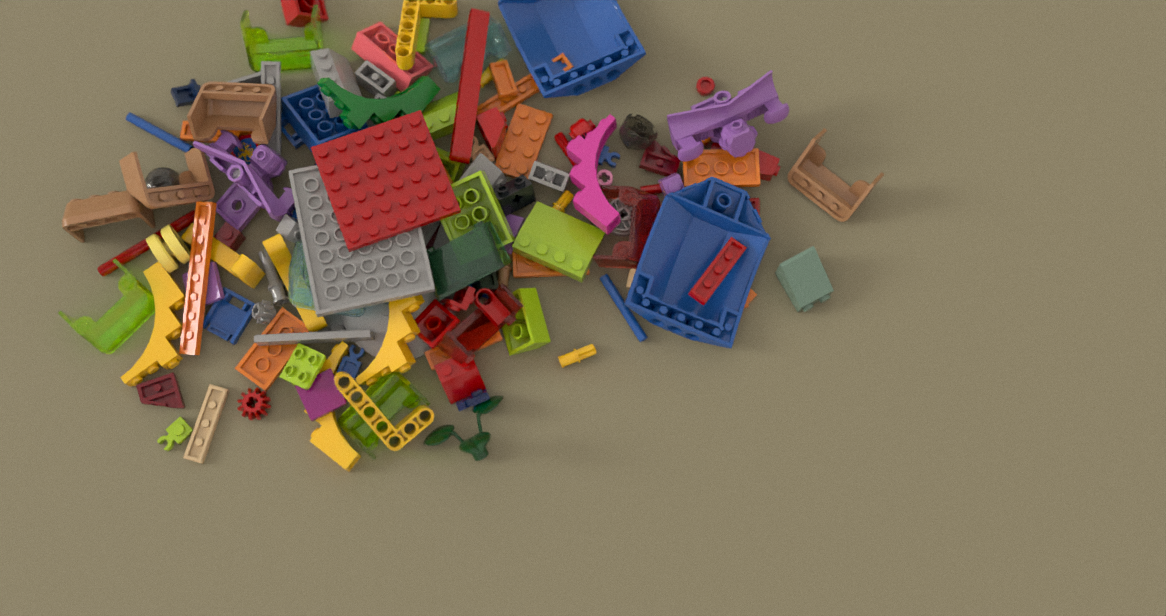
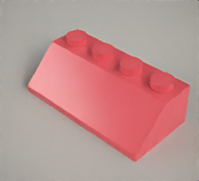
(378, 47)

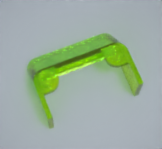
(291, 52)
(121, 319)
(390, 396)

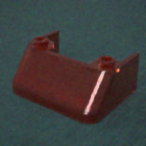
(644, 212)
(478, 329)

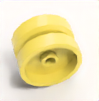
(167, 250)

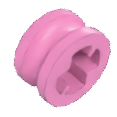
(608, 175)

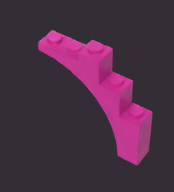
(586, 154)

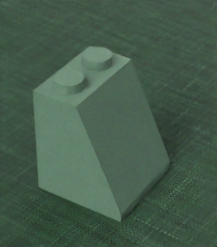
(804, 280)

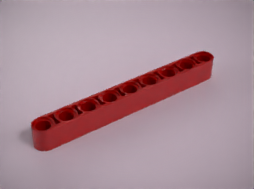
(469, 86)

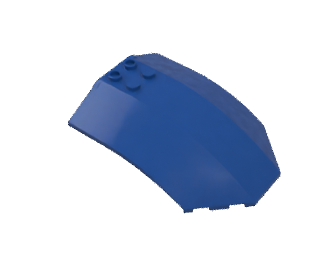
(589, 34)
(680, 248)

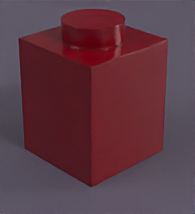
(230, 236)

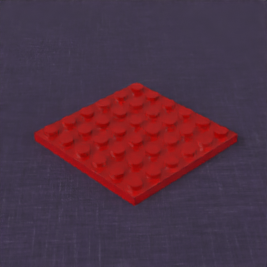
(385, 180)

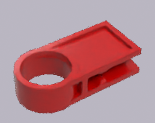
(495, 311)

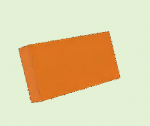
(503, 79)

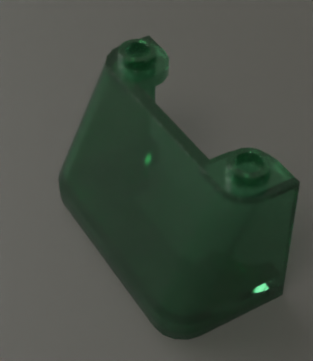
(466, 259)

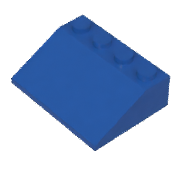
(310, 118)

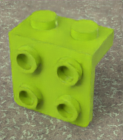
(303, 366)

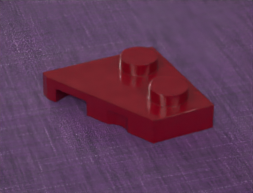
(659, 160)
(161, 392)

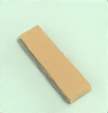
(206, 424)

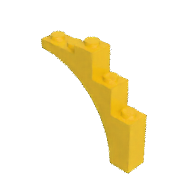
(167, 326)
(394, 352)
(329, 435)

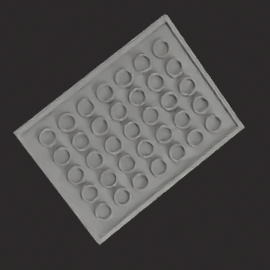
(357, 278)

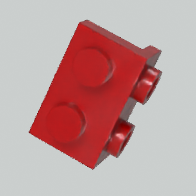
(461, 299)

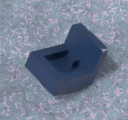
(185, 94)

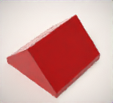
(435, 323)

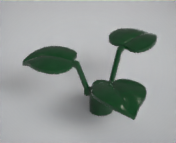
(475, 445)

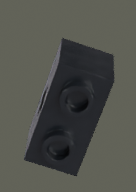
(515, 194)

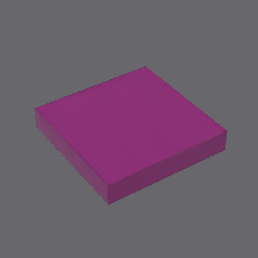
(322, 396)

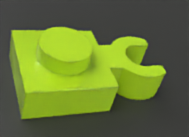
(178, 432)

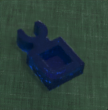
(477, 396)

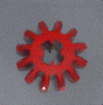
(247, 401)

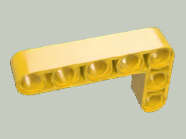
(410, 24)
(281, 259)
(237, 265)
(377, 416)

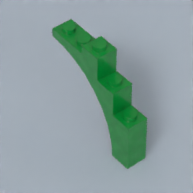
(360, 109)

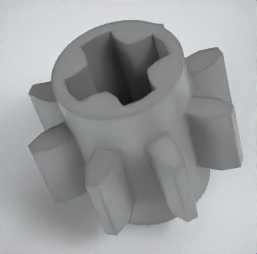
(263, 312)

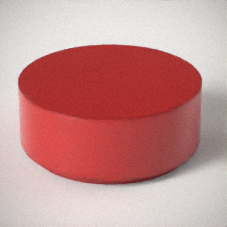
(705, 86)

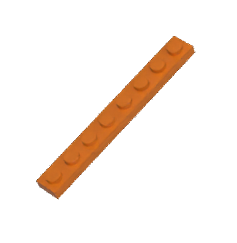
(197, 278)

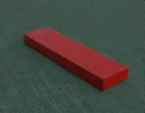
(717, 271)

